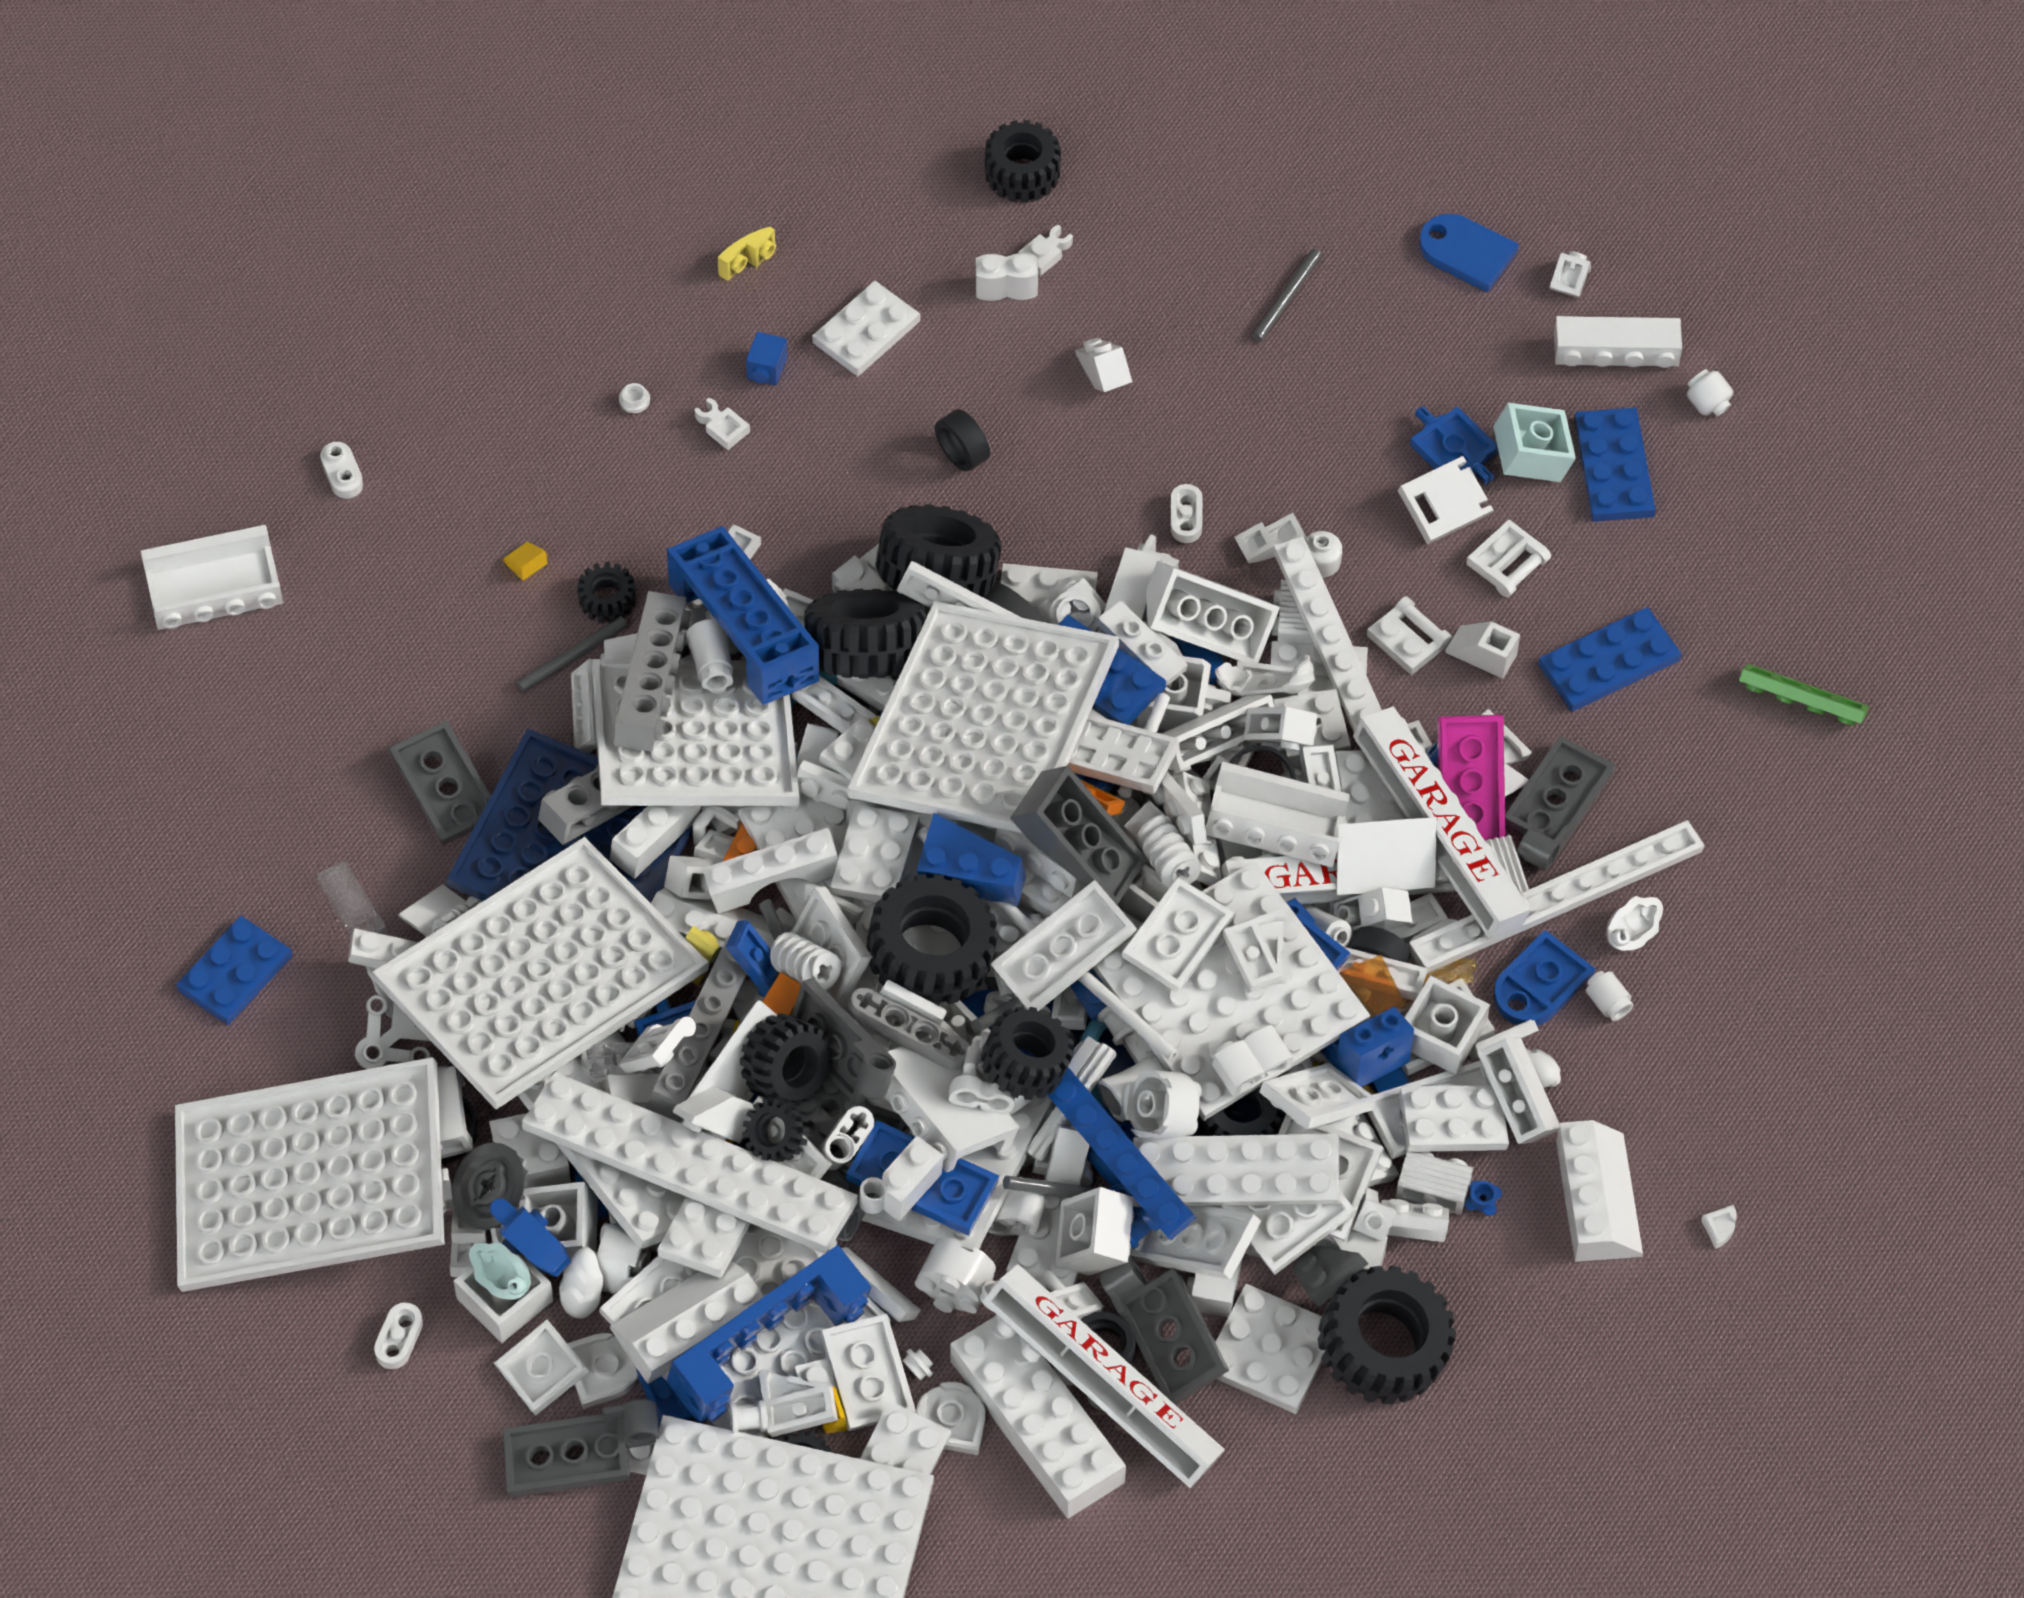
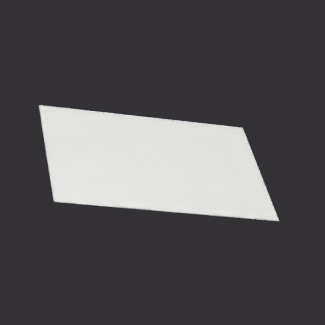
(1386, 855)

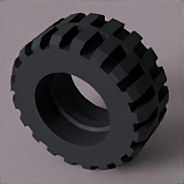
(941, 541)
(864, 631)
(936, 904)
(1412, 1304)

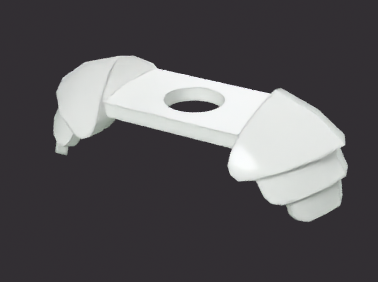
(1242, 683)

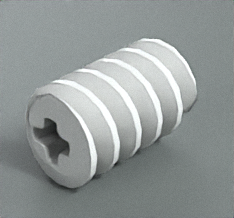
(1168, 851)
(804, 960)

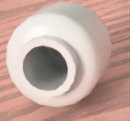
(1709, 393)
(1326, 551)

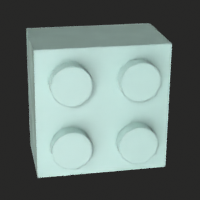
(1534, 442)

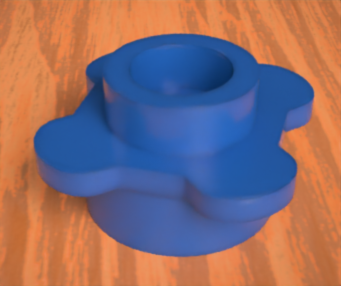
(1485, 1189)

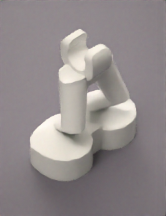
(971, 1091)

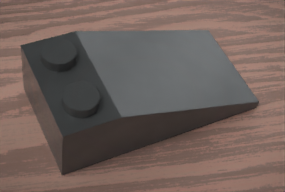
(1078, 832)

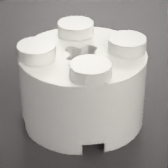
(1162, 1104)
(620, 1257)
(955, 1276)

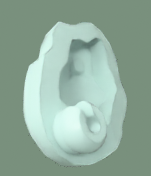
(499, 1270)

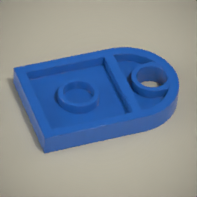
(1467, 250)
(1541, 978)

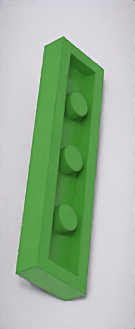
(1792, 690)

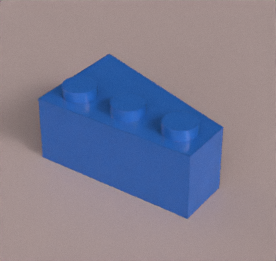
(973, 860)

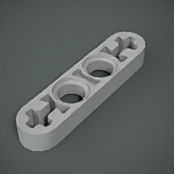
(911, 1024)

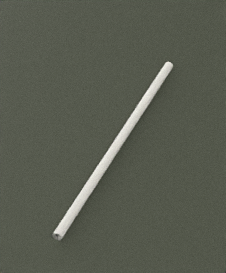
(1091, 983)

